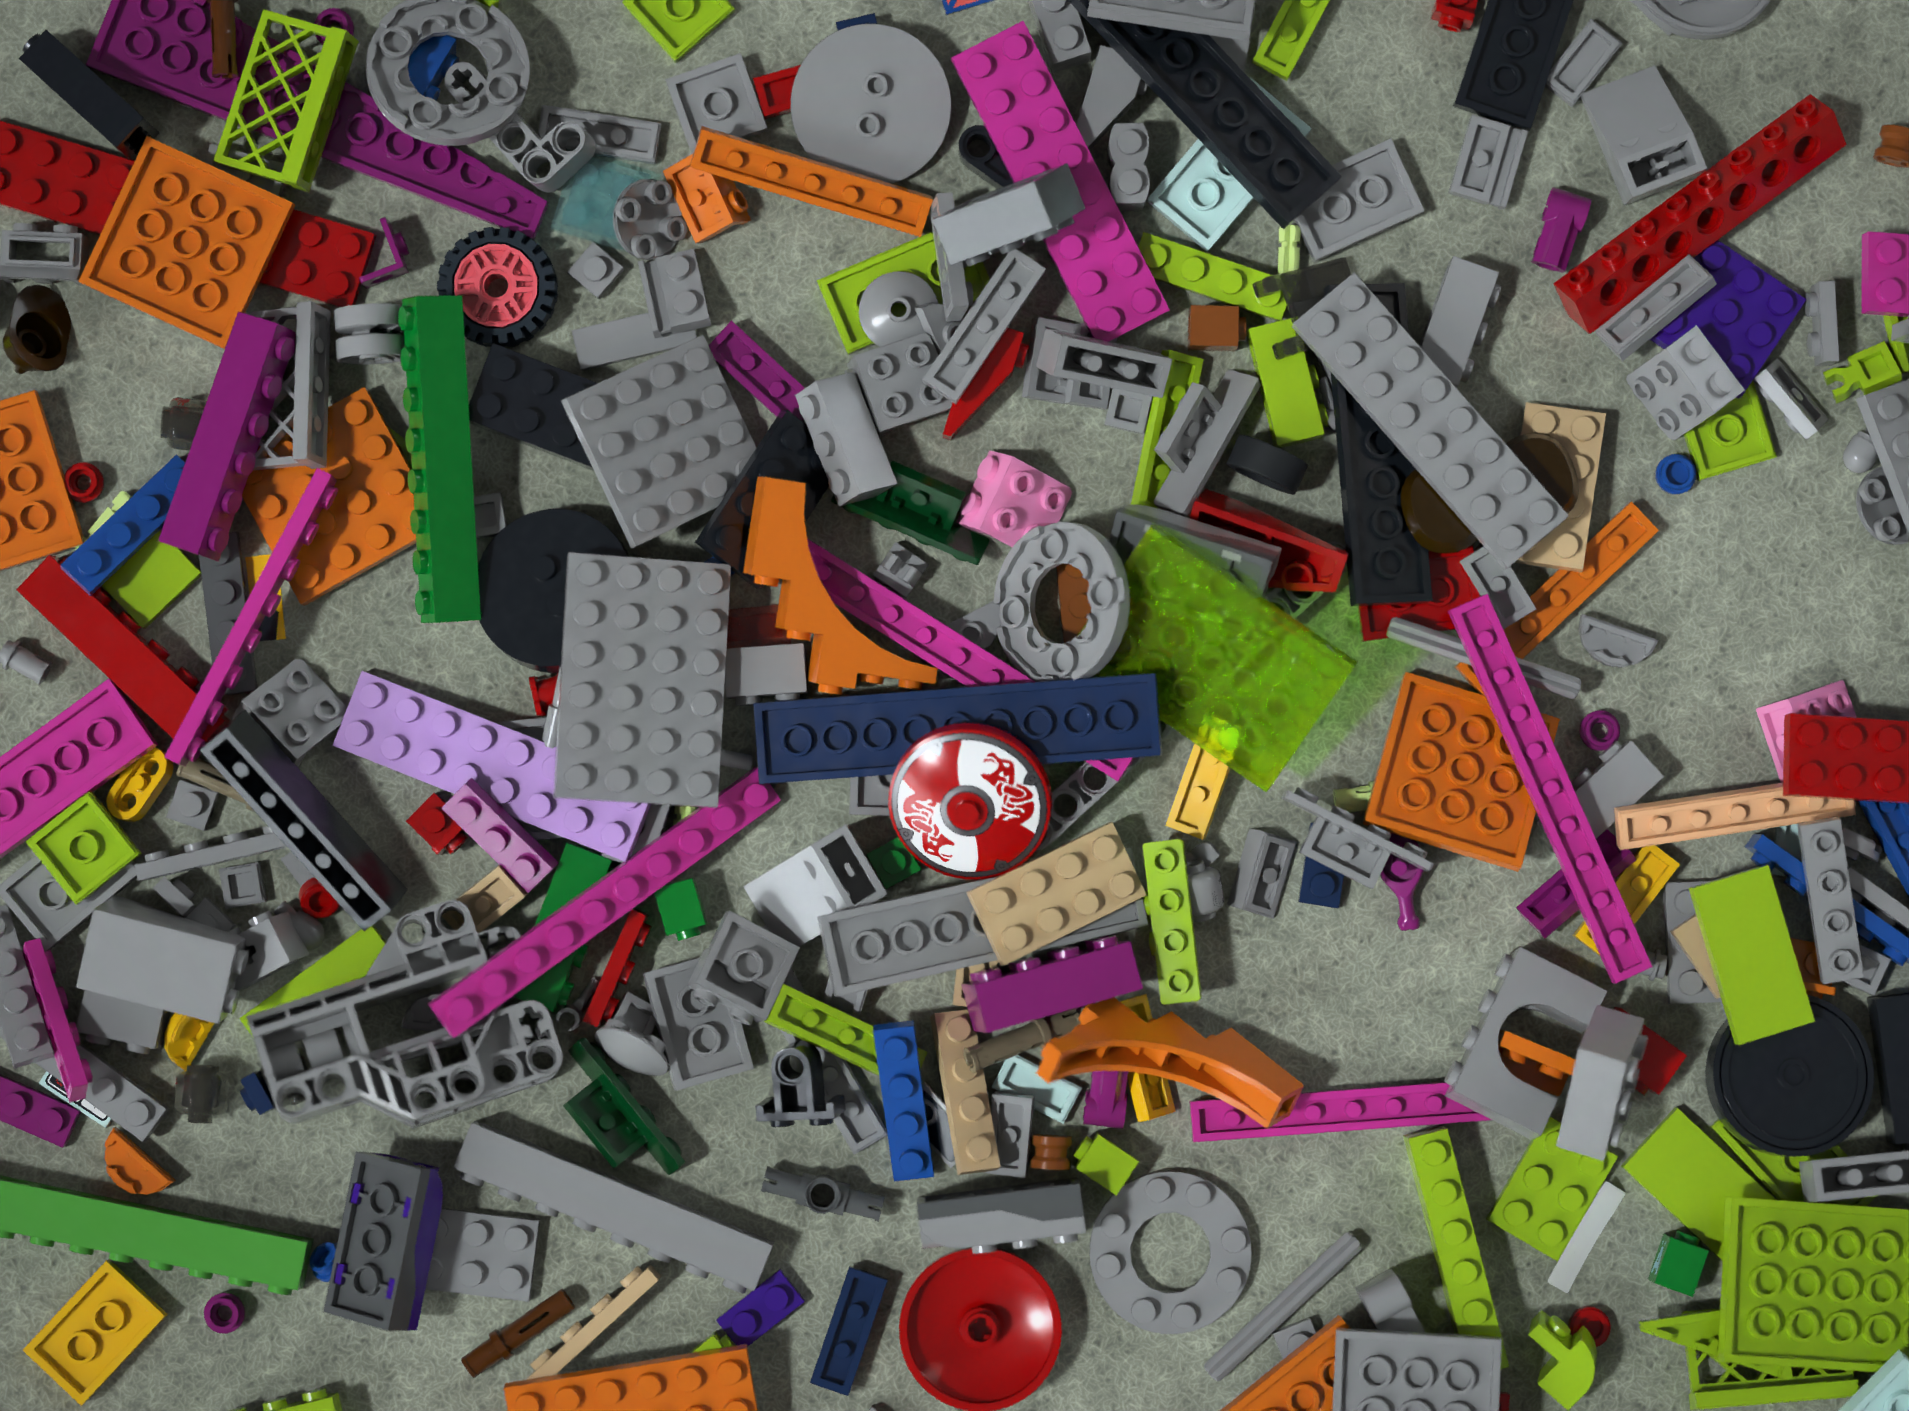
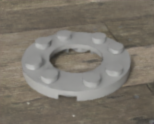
(424, 117)
(1016, 595)
(1178, 1310)

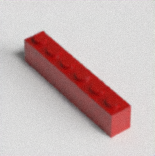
(116, 646)

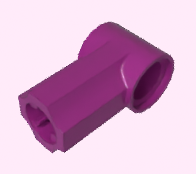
(1562, 222)
(1106, 1099)

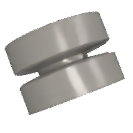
(369, 334)

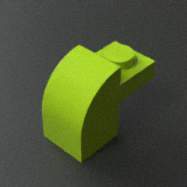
(1572, 1362)

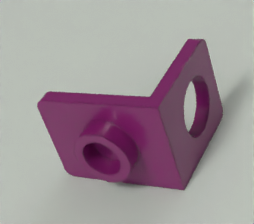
(399, 249)

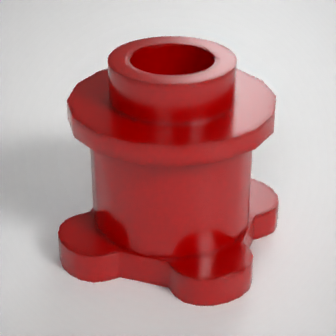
(542, 693)

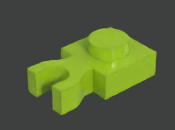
(1867, 369)

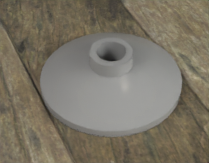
(878, 300)

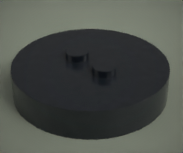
(526, 582)
(1795, 1087)

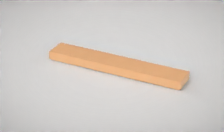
(1719, 815)

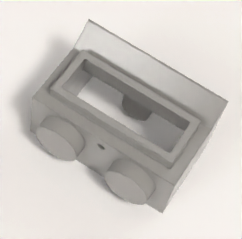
(43, 271)

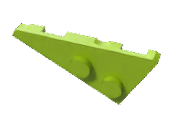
(1701, 1333)

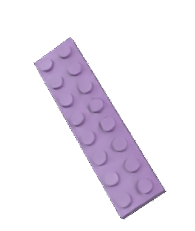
(452, 745)

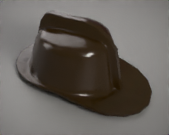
(37, 330)

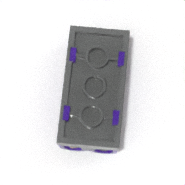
(385, 1242)

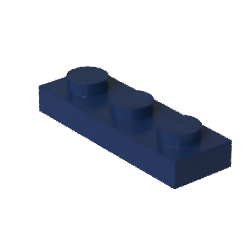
(848, 1330)

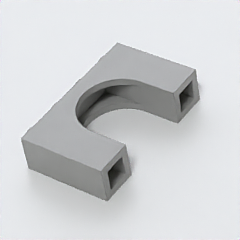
(1481, 1077)

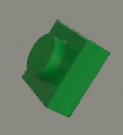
(893, 862)

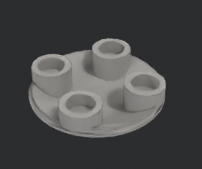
(648, 219)
(1879, 509)
(631, 1050)

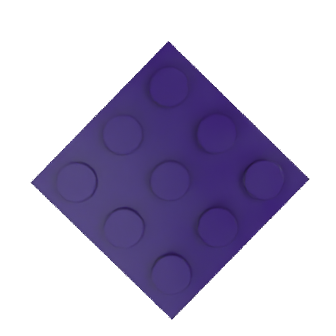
(1739, 315)

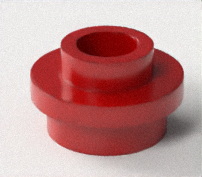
(71, 482)

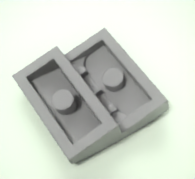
(1049, 388)

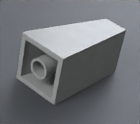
(162, 960)

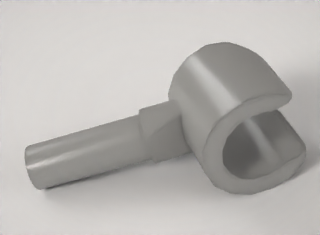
(1328, 402)
(1203, 851)
(579, 1004)

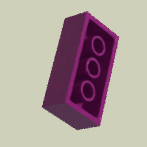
(1051, 986)

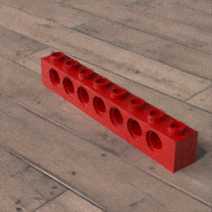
(1701, 212)

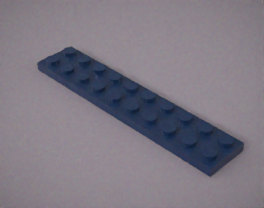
(872, 732)

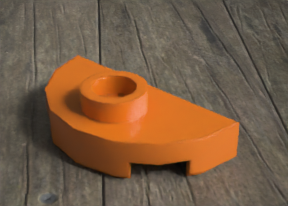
(132, 1167)

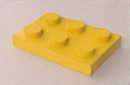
(95, 1332)

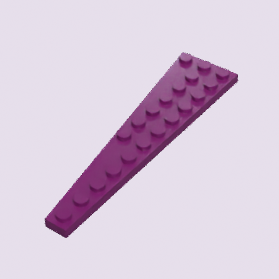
(169, 53)

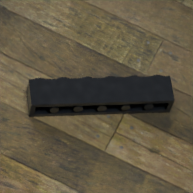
(304, 820)

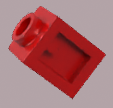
(1454, 14)
(437, 826)

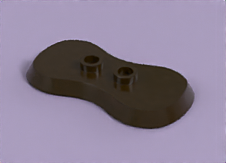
(1442, 531)

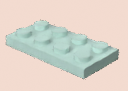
(1203, 194)

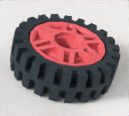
(505, 256)

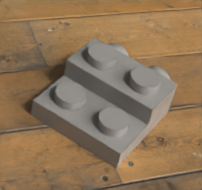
(743, 969)

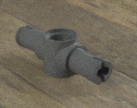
(844, 1200)

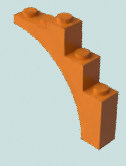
(780, 551)
(1169, 1048)

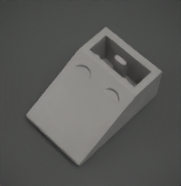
(1643, 135)
(813, 883)

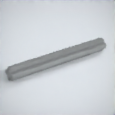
(1452, 648)
(1283, 1306)

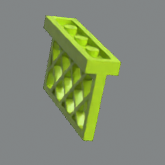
(318, 107)
(1763, 1390)

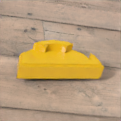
(184, 1038)

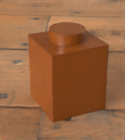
(1215, 328)

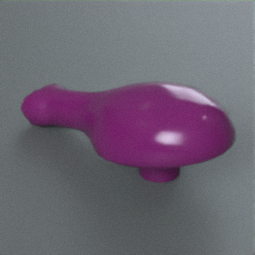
(1403, 880)

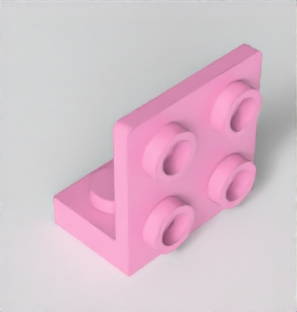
(1826, 701)

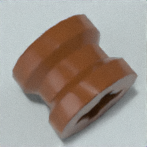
(1894, 146)
(1051, 1152)

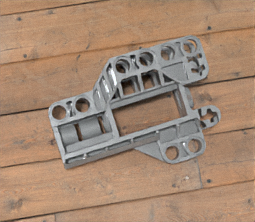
(397, 972)

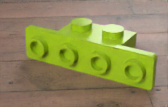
(1172, 921)

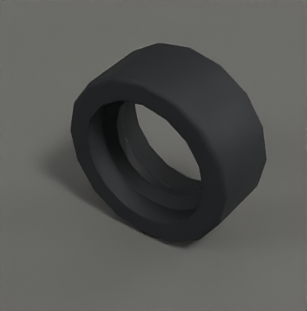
(1267, 464)

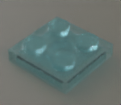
(590, 199)

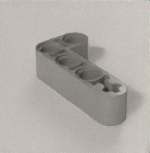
(534, 149)
(1388, 1303)

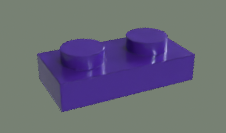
(760, 1309)

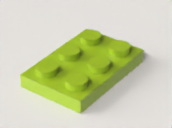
(1549, 1193)

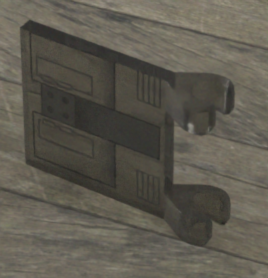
(1301, 292)

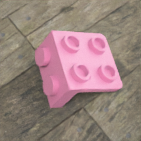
(1012, 499)

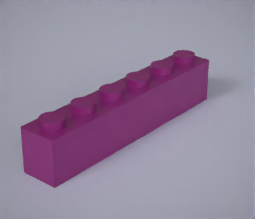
(228, 436)

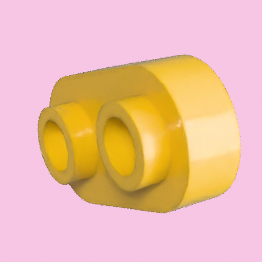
(139, 782)

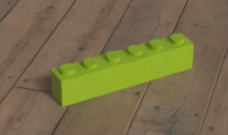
(1452, 1234)

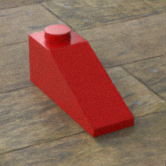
(989, 379)

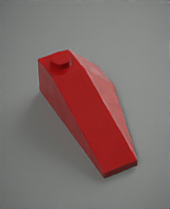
(1304, 559)

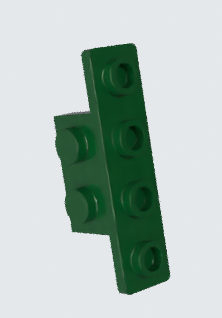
(923, 511)
(613, 1115)

